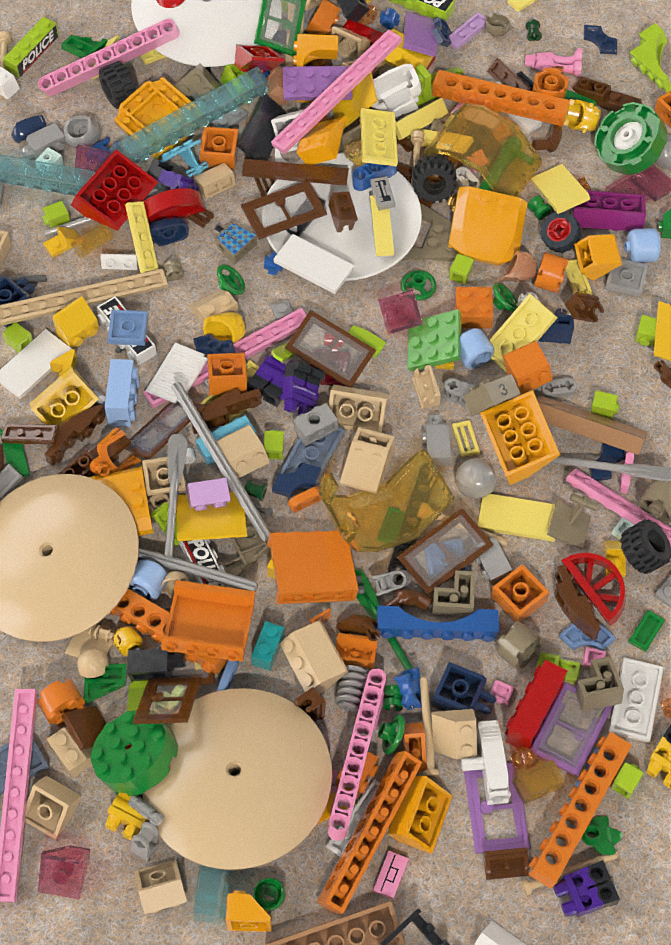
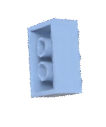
(121, 393)

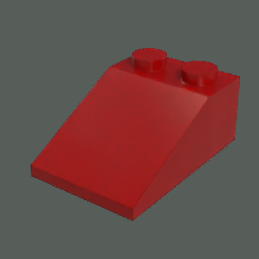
(249, 57)

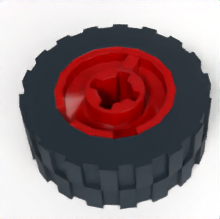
(568, 236)

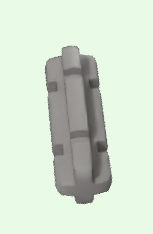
(146, 810)

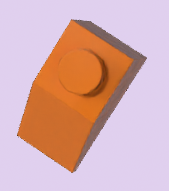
(414, 742)

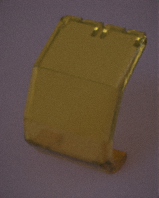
(489, 146)
(393, 514)

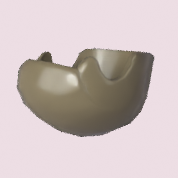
(497, 25)

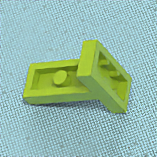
(426, 85)

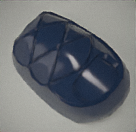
(26, 127)
(168, 231)

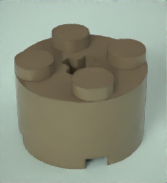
(658, 500)
(519, 645)

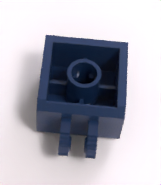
(14, 292)
(472, 688)

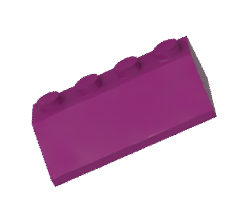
(611, 211)

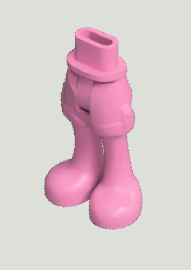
(548, 59)

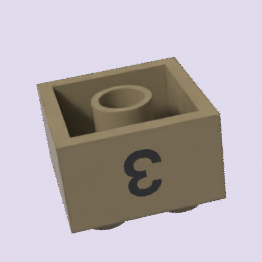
(491, 393)

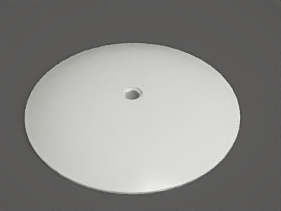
(206, 28)
(358, 244)

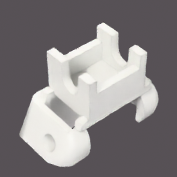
(395, 91)

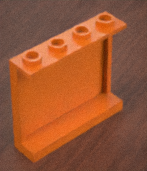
(312, 567)
(209, 621)

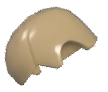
(171, 577)
(92, 663)

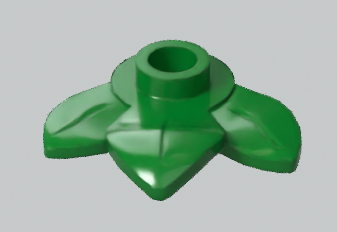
(604, 838)

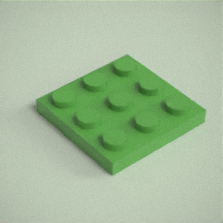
(435, 341)

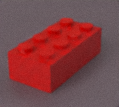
(535, 705)

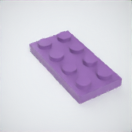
(310, 82)

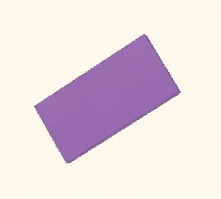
(419, 34)

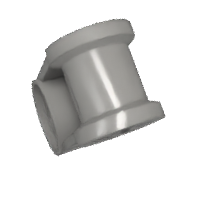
(457, 392)
(387, 582)
(145, 841)

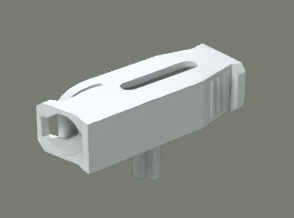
(491, 762)

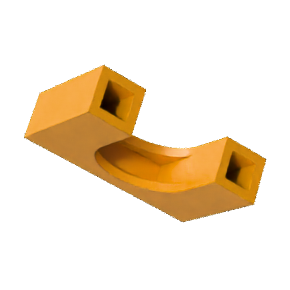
(314, 47)

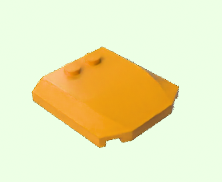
(149, 104)
(487, 225)
(132, 489)

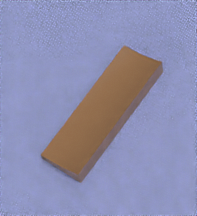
(592, 425)
(358, 928)

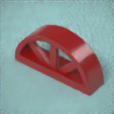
(173, 204)
(585, 583)

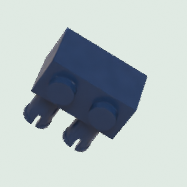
(561, 330)

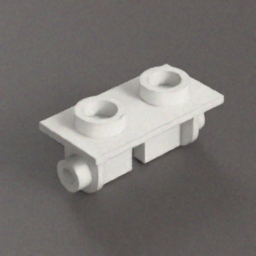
(119, 261)

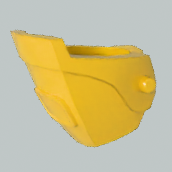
(582, 116)
(225, 326)

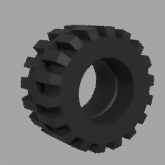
(116, 83)
(434, 166)
(646, 546)

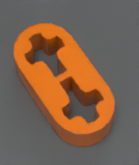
(304, 499)

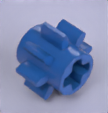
(389, 18)
(272, 267)

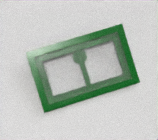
(280, 24)

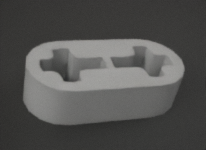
(559, 388)

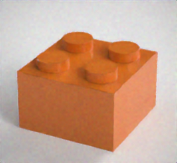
(219, 146)
(475, 306)
(519, 594)

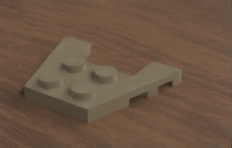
(437, 239)
(248, 549)

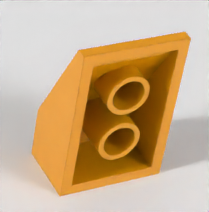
(321, 142)

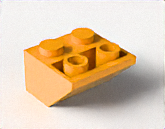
(598, 255)

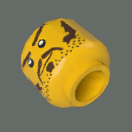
(127, 640)

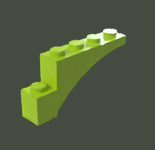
(648, 56)

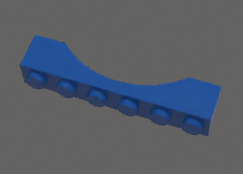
(395, 622)

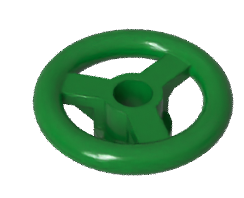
(228, 282)
(418, 282)
(504, 298)
(392, 733)

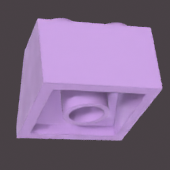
(208, 493)

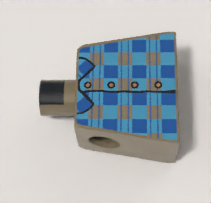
(234, 241)

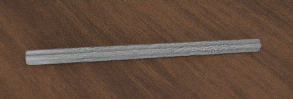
(221, 461)
(198, 570)

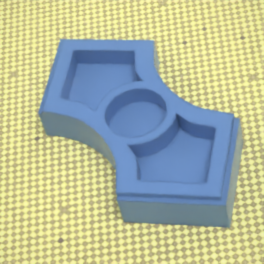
(575, 638)

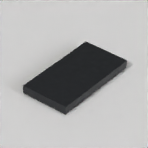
(259, 131)

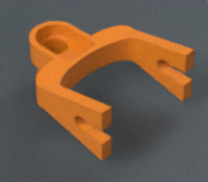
(102, 464)

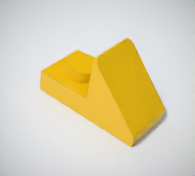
(61, 242)
(64, 362)
(615, 554)

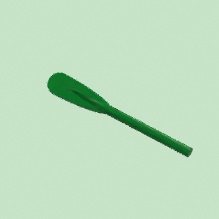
(370, 604)

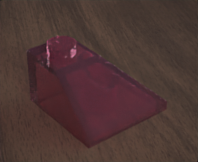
(400, 312)
(63, 871)

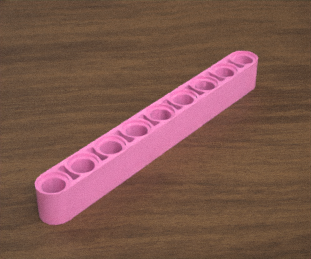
(113, 50)
(355, 760)

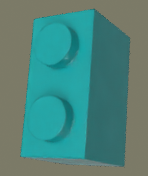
(268, 646)

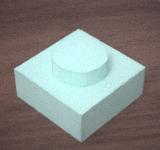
(621, 527)

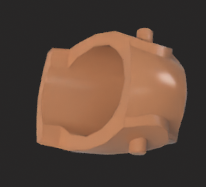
(275, 81)
(521, 268)

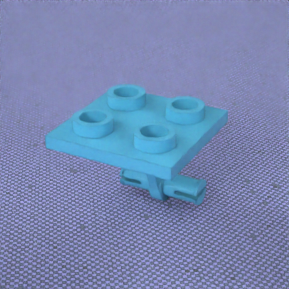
(186, 153)

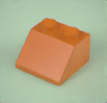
(528, 367)
(226, 373)

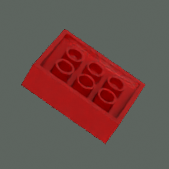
(111, 188)

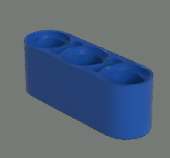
(369, 171)

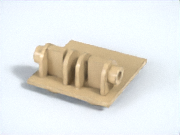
(94, 638)

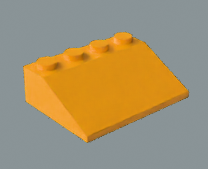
(520, 436)

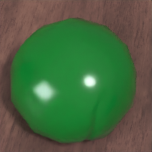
(272, 888)

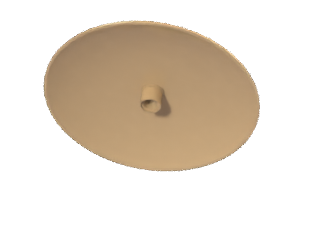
(89, 564)
(263, 809)

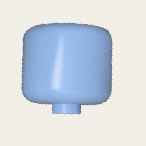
(643, 245)
(475, 348)
(148, 580)

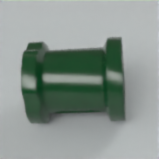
(535, 30)
(255, 490)

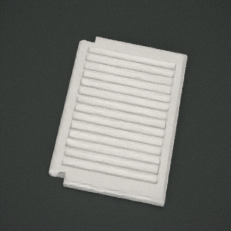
(180, 365)

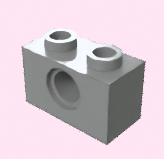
(311, 432)

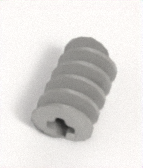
(349, 688)

